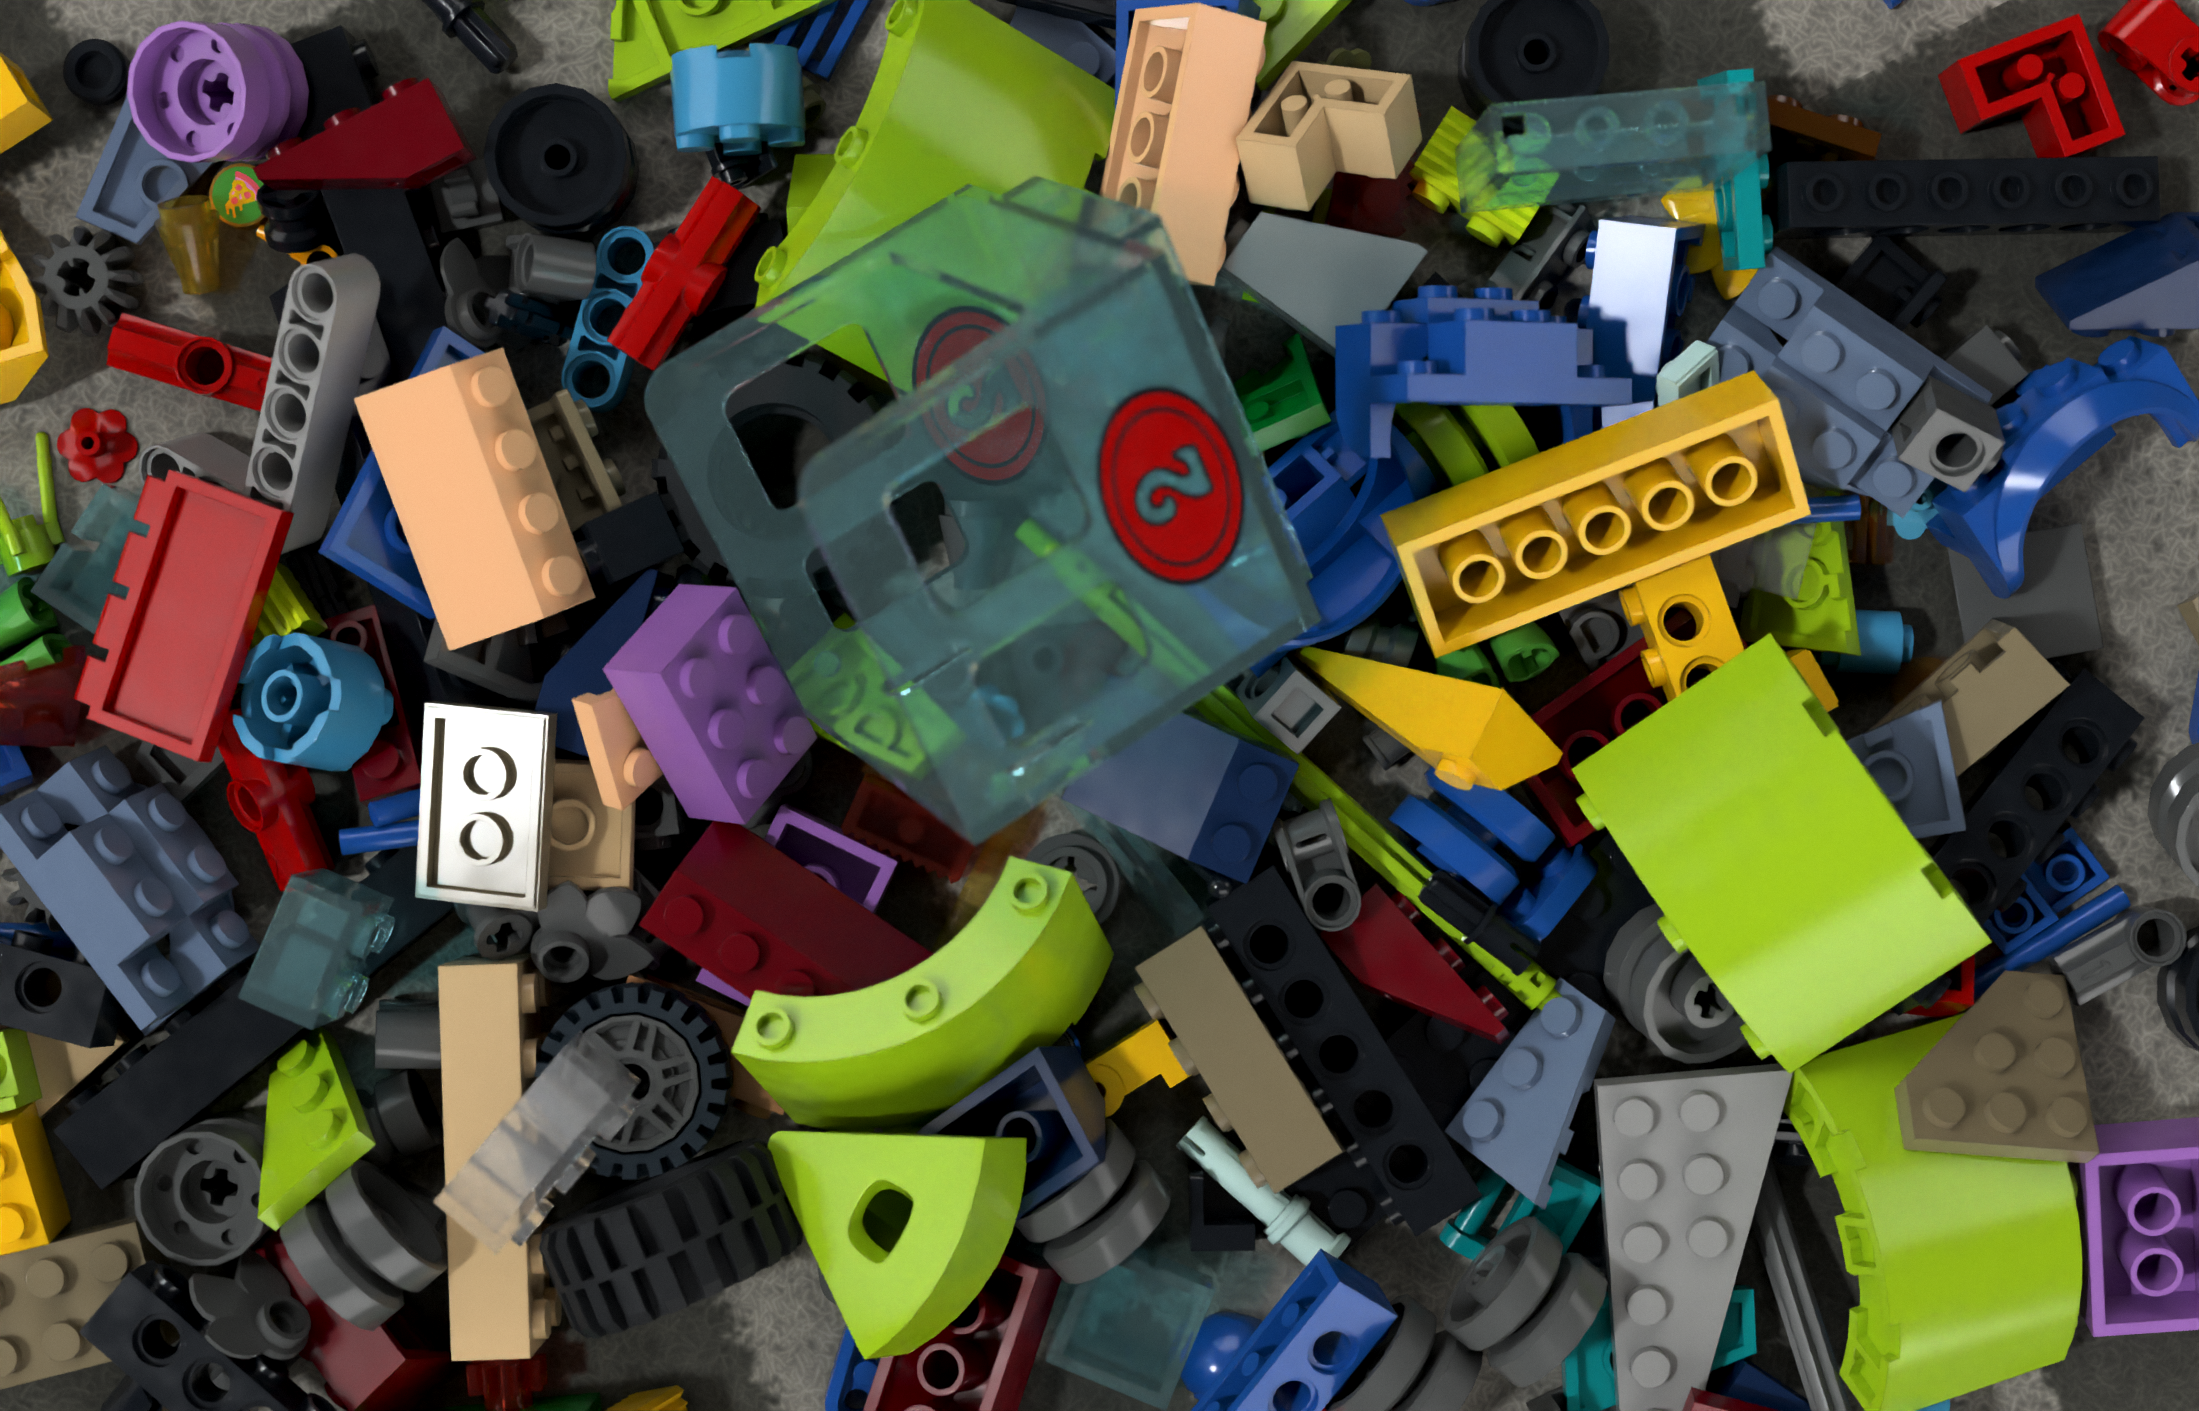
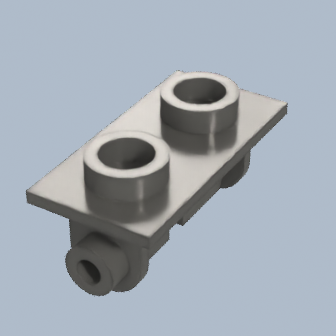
(1559, 242)

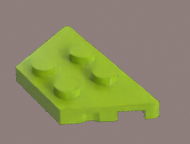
(653, 30)

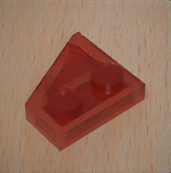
(40, 702)

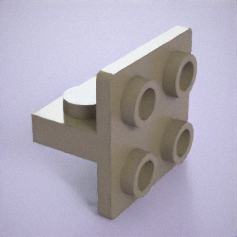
(579, 476)

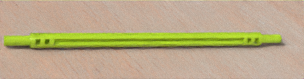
(1374, 844)

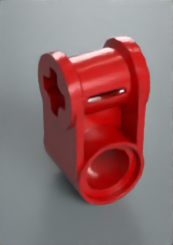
(2156, 44)

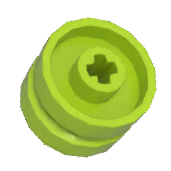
(1464, 439)

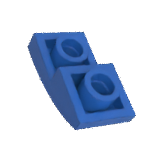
(2050, 888)

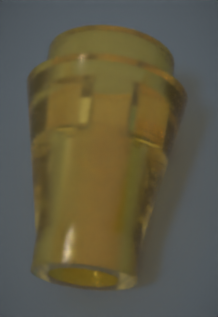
(192, 241)

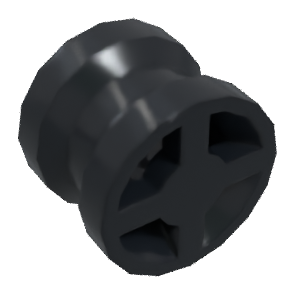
(293, 219)

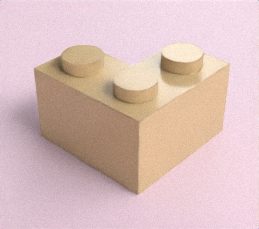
(1325, 123)

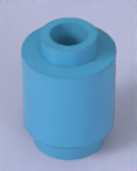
(1883, 645)

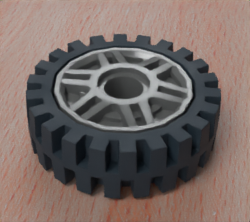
(685, 1068)

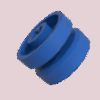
(1469, 830)

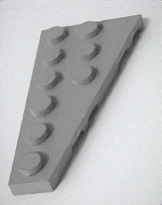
(1677, 1206)

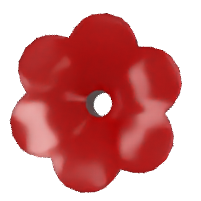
(110, 450)

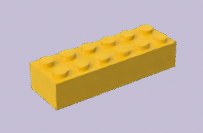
(1597, 513)

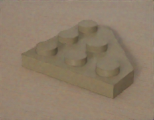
(2004, 1079)

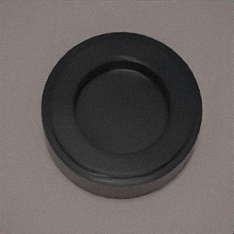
(96, 72)

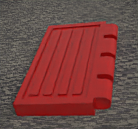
(186, 614)

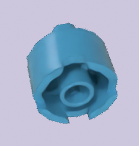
(737, 99)
(311, 702)

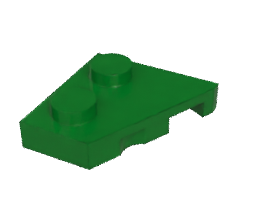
(1284, 400)

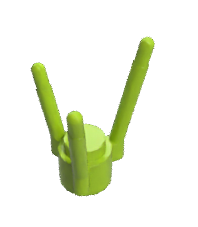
(22, 541)

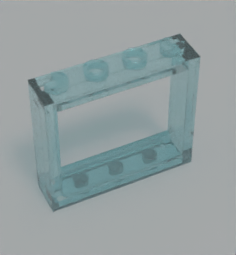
(1613, 146)

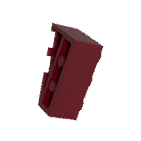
(364, 1367)

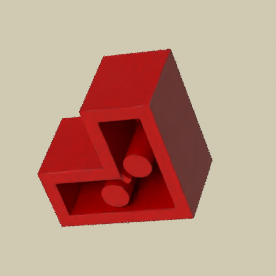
(2046, 78)

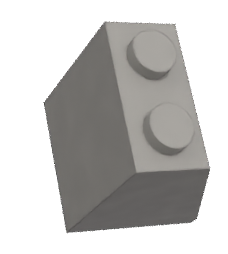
(1316, 272)

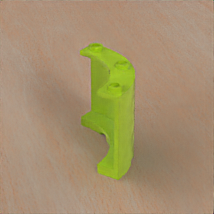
(948, 109)
(1777, 857)
(941, 1027)
(1955, 1255)

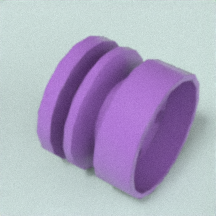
(216, 91)

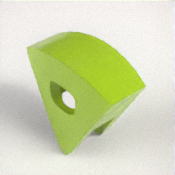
(902, 1223)

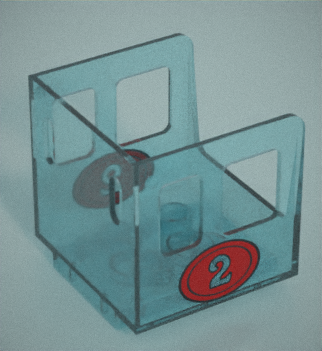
(1090, 461)

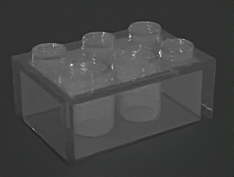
(541, 1144)

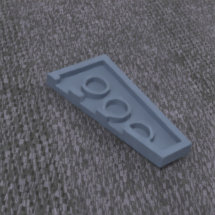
(1915, 769)

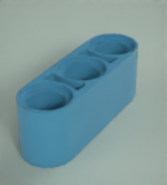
(587, 345)

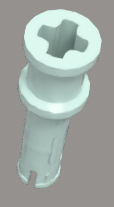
(1285, 1217)

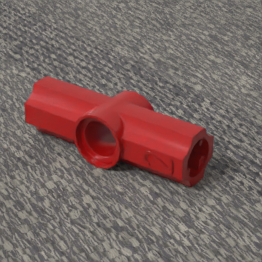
(684, 274)
(173, 357)
(274, 805)

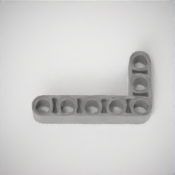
(304, 403)

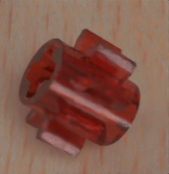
(507, 1382)

